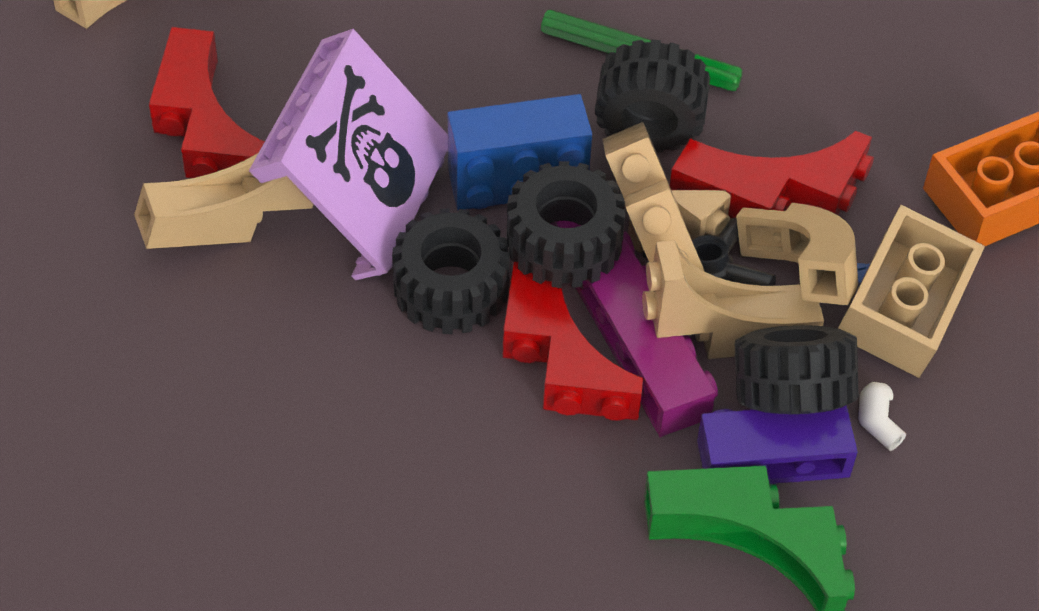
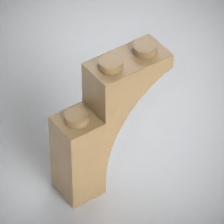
(647, 192)
(212, 207)
(714, 309)

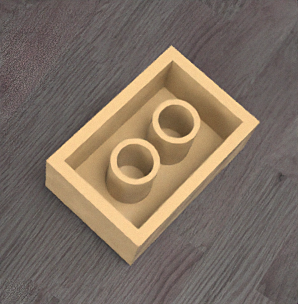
(911, 290)

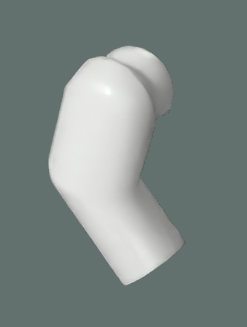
(874, 415)

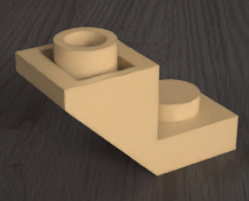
(702, 211)

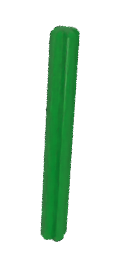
(608, 39)

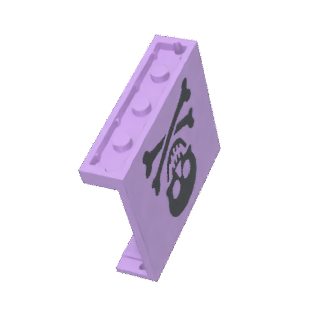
(356, 148)

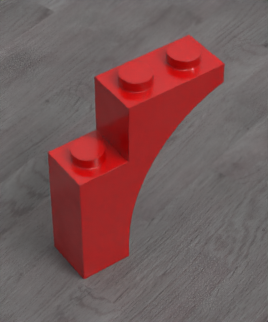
(187, 106)
(767, 183)
(576, 374)

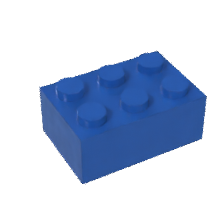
(501, 143)

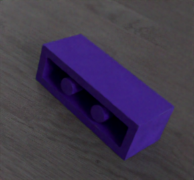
(787, 444)

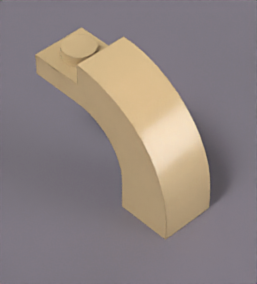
(812, 238)

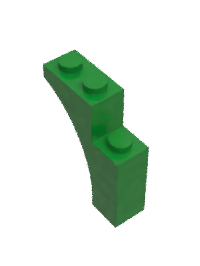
(743, 512)

